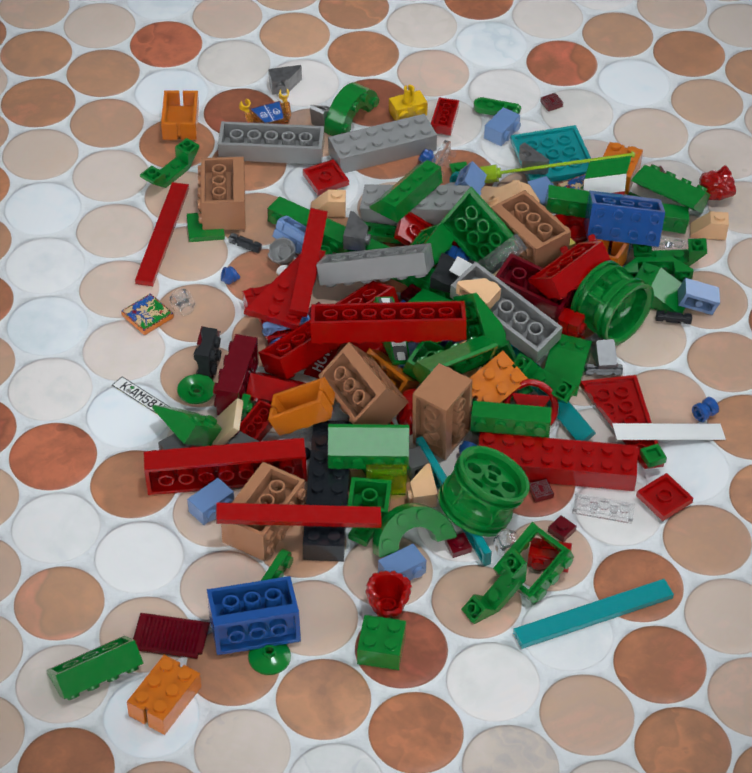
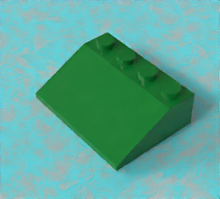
(476, 226)

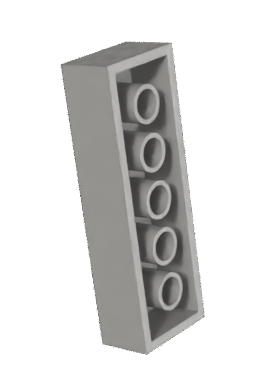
(272, 142)
(382, 143)
(430, 209)
(375, 264)
(523, 322)

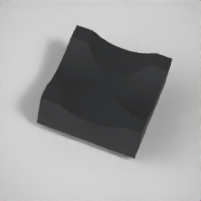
(441, 277)
(208, 352)

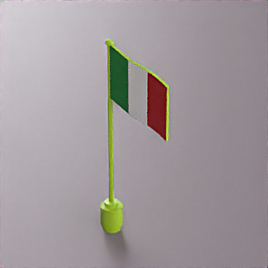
(603, 173)

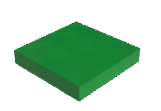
(196, 231)

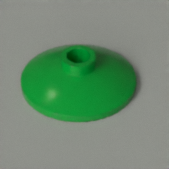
(196, 389)
(270, 663)

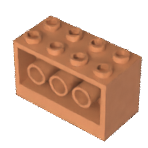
(222, 193)
(535, 226)
(363, 387)
(442, 410)
(265, 486)

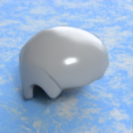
(282, 251)

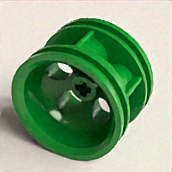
(613, 302)
(483, 491)

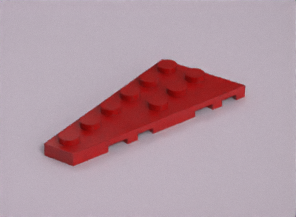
(275, 300)
(620, 402)

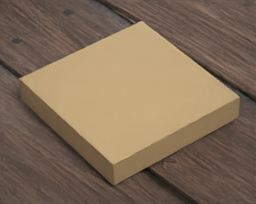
(229, 421)

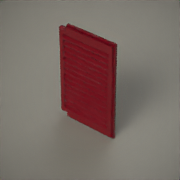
(171, 635)

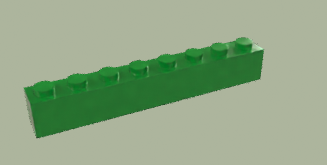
(574, 203)

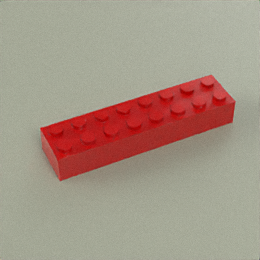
(388, 322)
(295, 349)
(569, 460)
(233, 464)

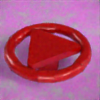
(535, 400)

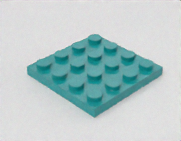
(558, 146)

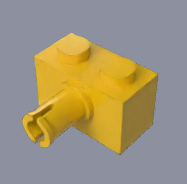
(408, 105)

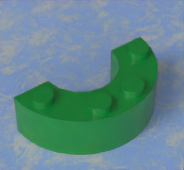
(346, 105)
(406, 517)

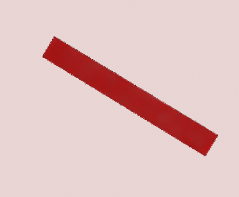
(162, 234)
(307, 263)
(298, 515)

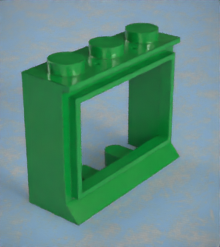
(551, 573)

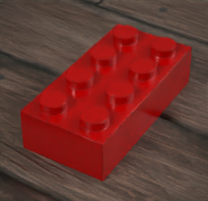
(445, 115)
(256, 422)

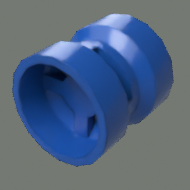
(707, 408)

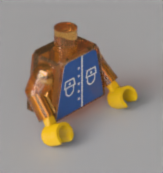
(270, 113)

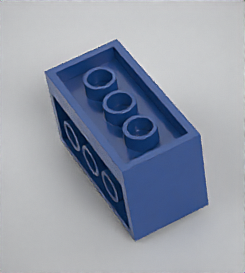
(624, 218)
(254, 615)

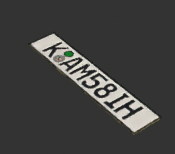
(137, 393)

